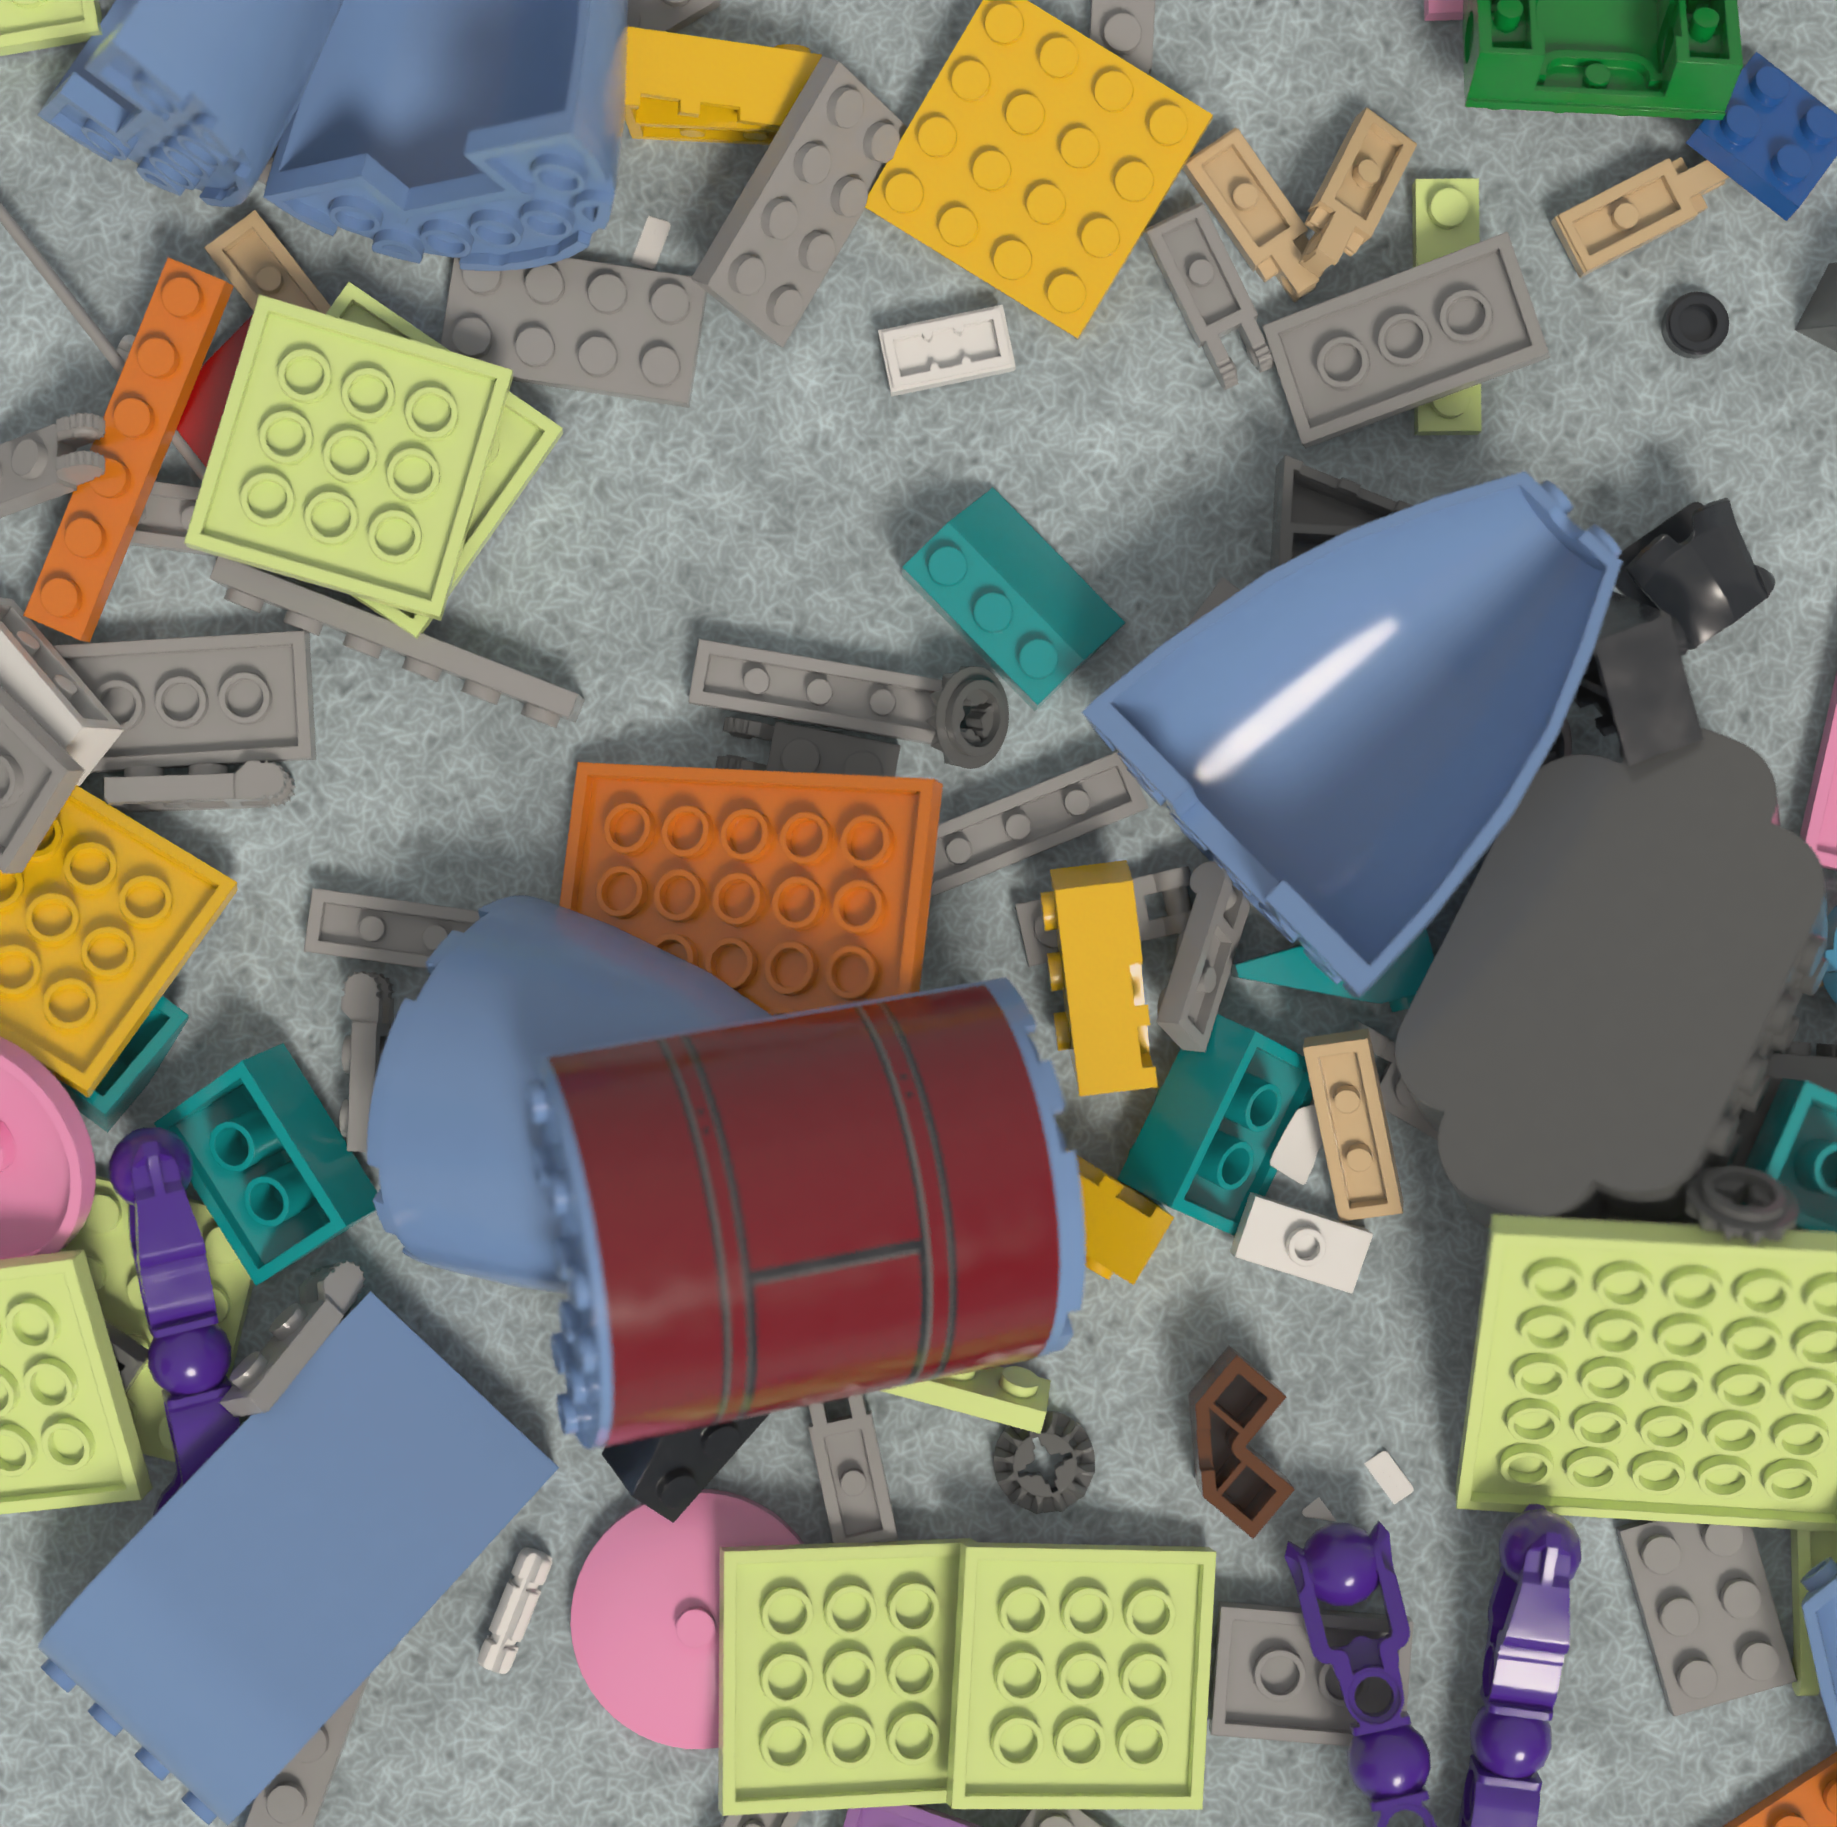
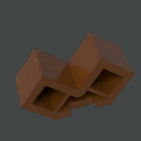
(1224, 1417)

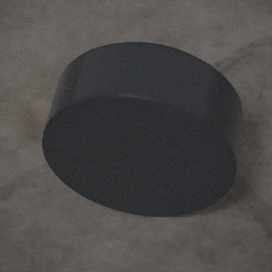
(1695, 325)

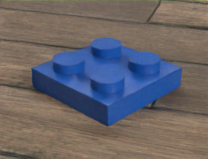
(1771, 138)

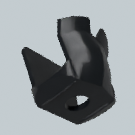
(1695, 571)

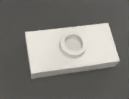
(946, 350)
(1301, 1243)

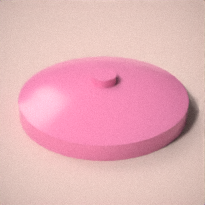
(43, 1159)
(651, 1614)

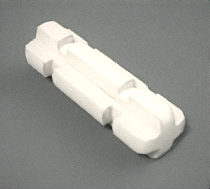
(514, 1610)

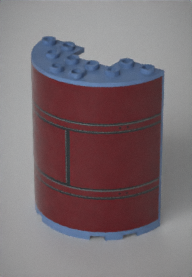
(804, 1209)

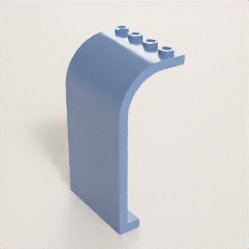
(294, 1562)

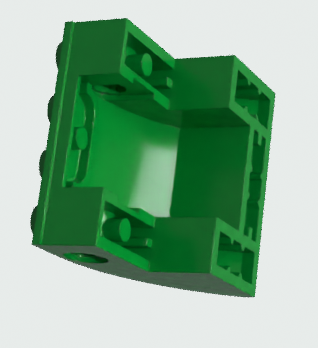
(1602, 56)

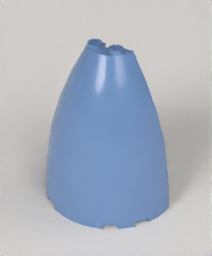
(193, 88)
(461, 129)
(1371, 712)
(453, 1075)

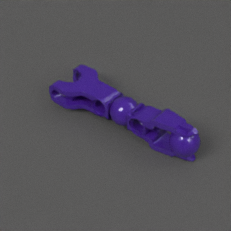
(173, 1275)
(1521, 1670)
(1386, 1752)

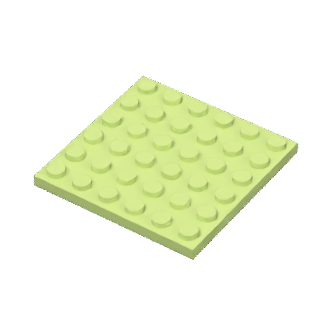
(1654, 1375)

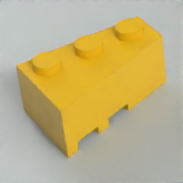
(710, 87)
(1099, 977)
(1118, 1224)

